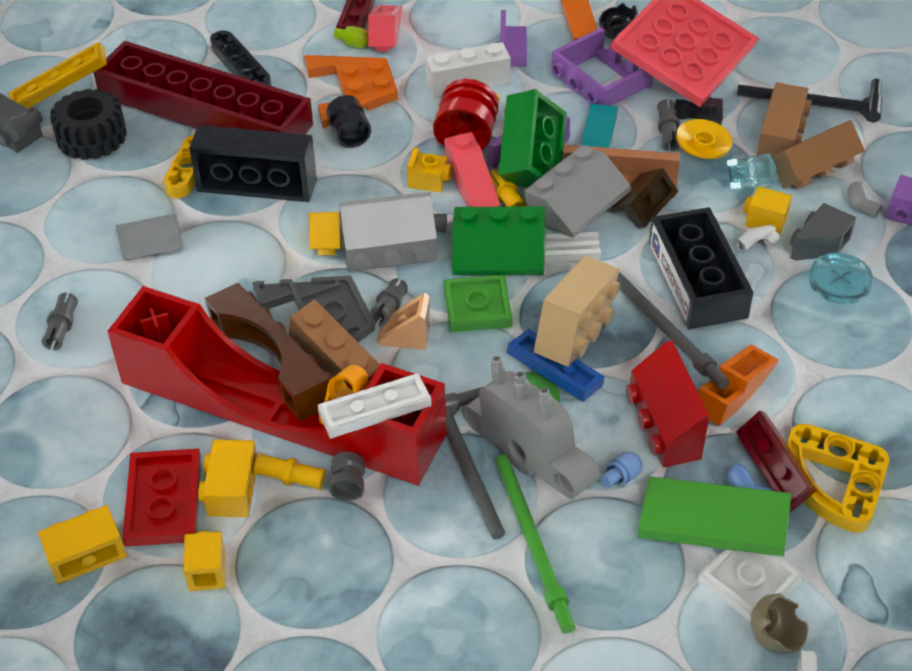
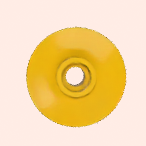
(704, 139)

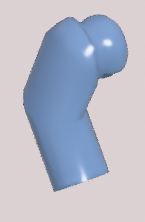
(740, 477)

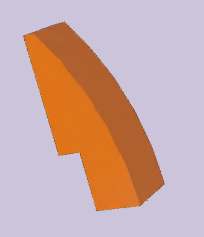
(746, 374)

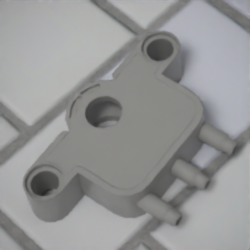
(530, 416)

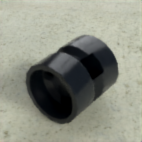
(348, 121)

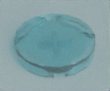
(840, 278)

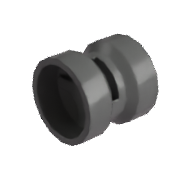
(346, 470)

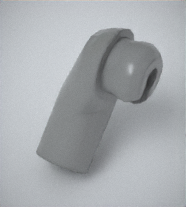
(859, 200)

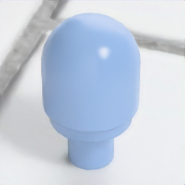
(622, 469)

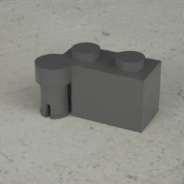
(18, 124)

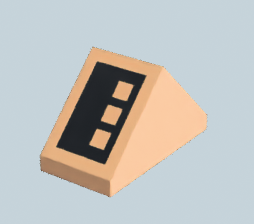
(408, 325)

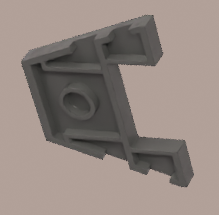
(335, 294)

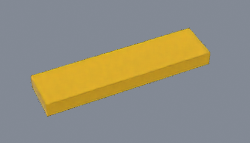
(60, 76)

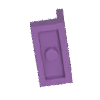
(515, 42)

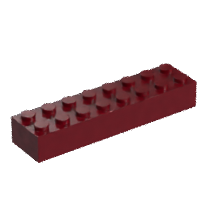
(199, 93)

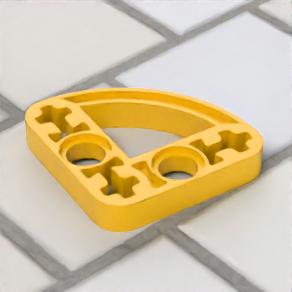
(860, 472)

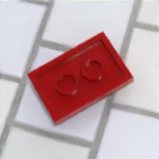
(161, 497)

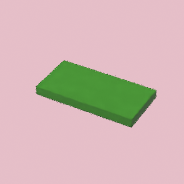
(715, 516)

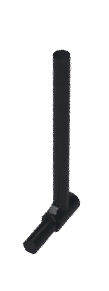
(869, 107)

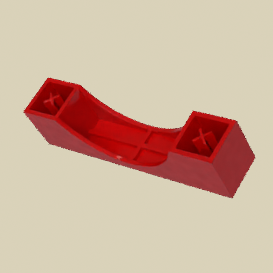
(183, 356)

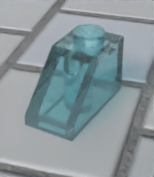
(751, 171)

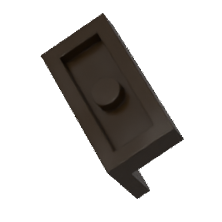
(647, 197)

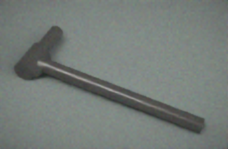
(453, 404)

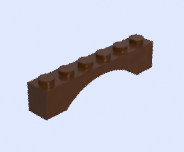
(242, 318)

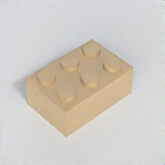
(577, 311)

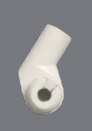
(755, 234)

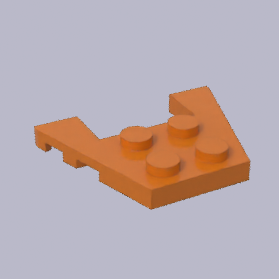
(361, 77)

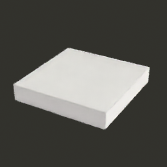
(746, 577)

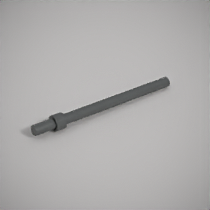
(701, 361)

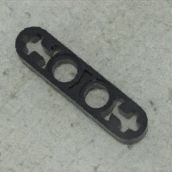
(236, 64)

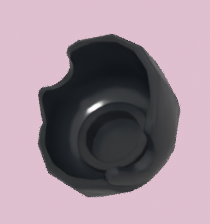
(616, 19)

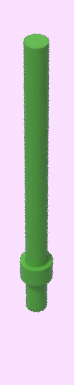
(554, 594)

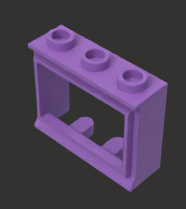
(592, 45)

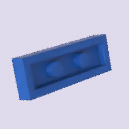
(576, 379)

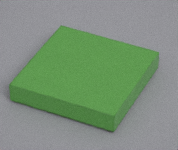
(477, 303)

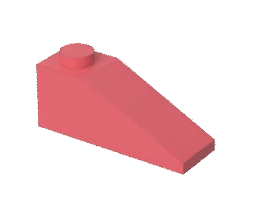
(384, 27)
(470, 171)

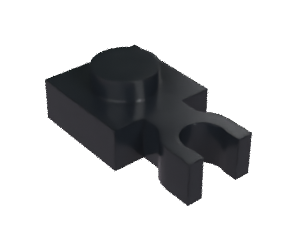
(710, 110)

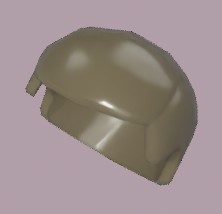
(777, 625)

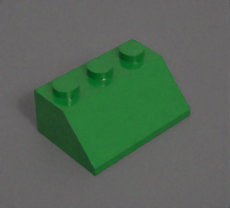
(531, 137)
(498, 240)

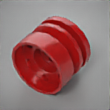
(466, 108)

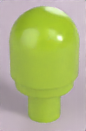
(352, 36)

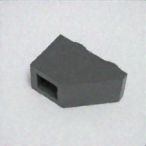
(822, 233)

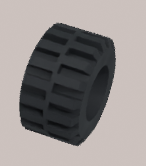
(88, 124)

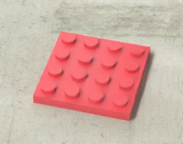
(685, 46)

